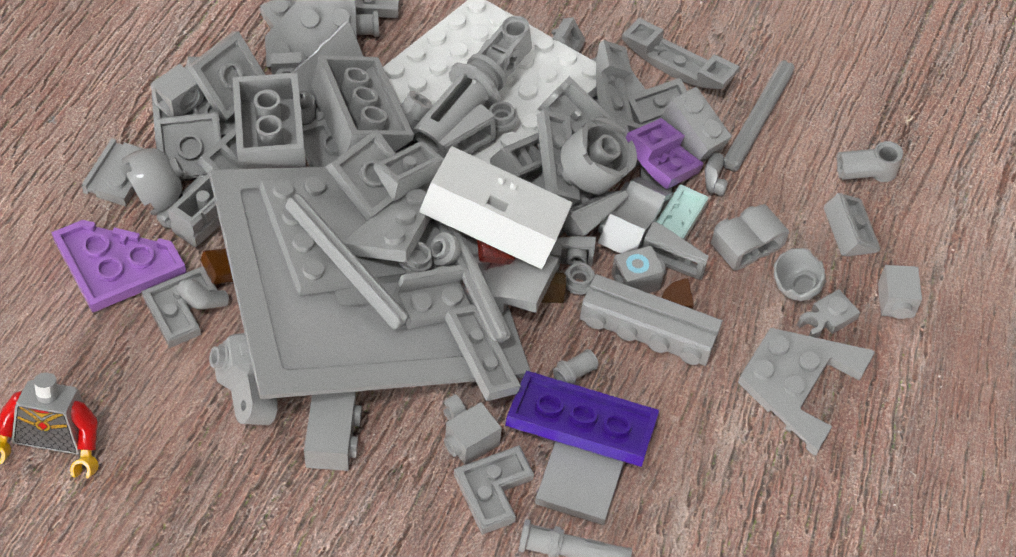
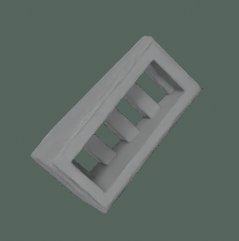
(471, 132)
(507, 160)
(589, 214)
(675, 251)

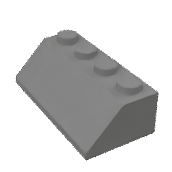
(358, 100)

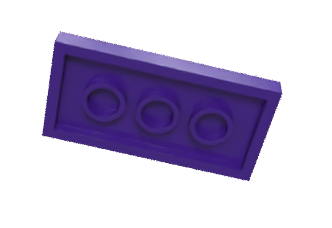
(582, 418)

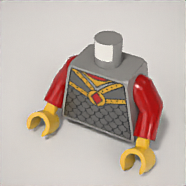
(50, 419)

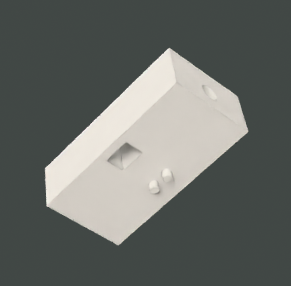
(495, 207)

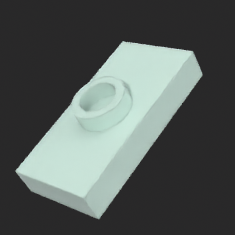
(683, 211)

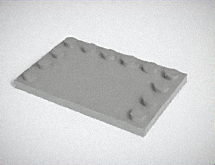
(307, 262)

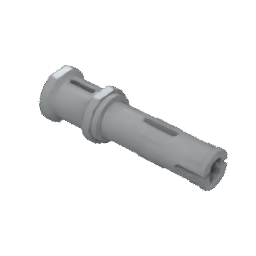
(556, 543)

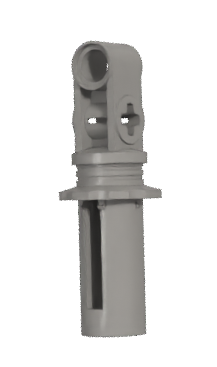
(476, 81)

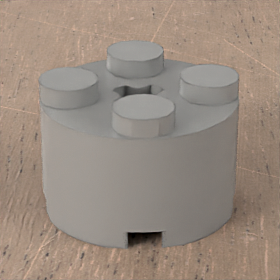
(597, 156)

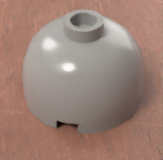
(155, 178)

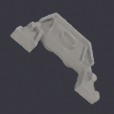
(787, 371)

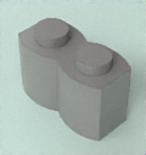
(749, 236)

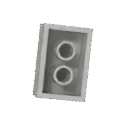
(268, 121)

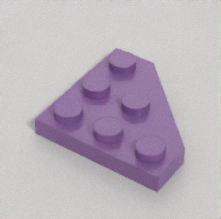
(115, 262)

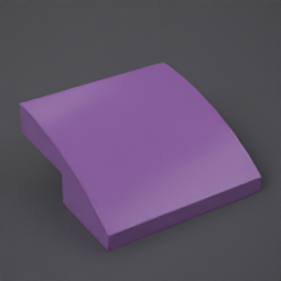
(662, 155)

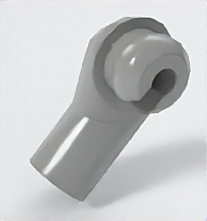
(308, 107)
(712, 172)
(200, 297)

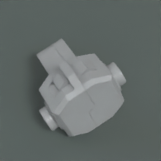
(236, 373)

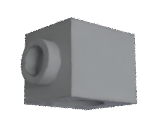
(176, 92)

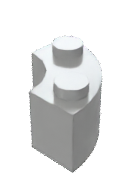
(631, 220)

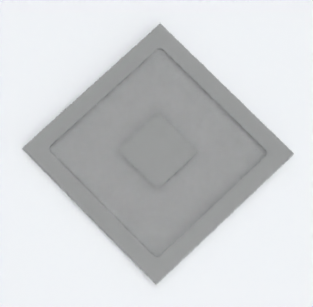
(326, 337)

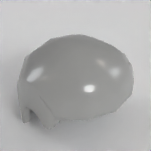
(799, 274)

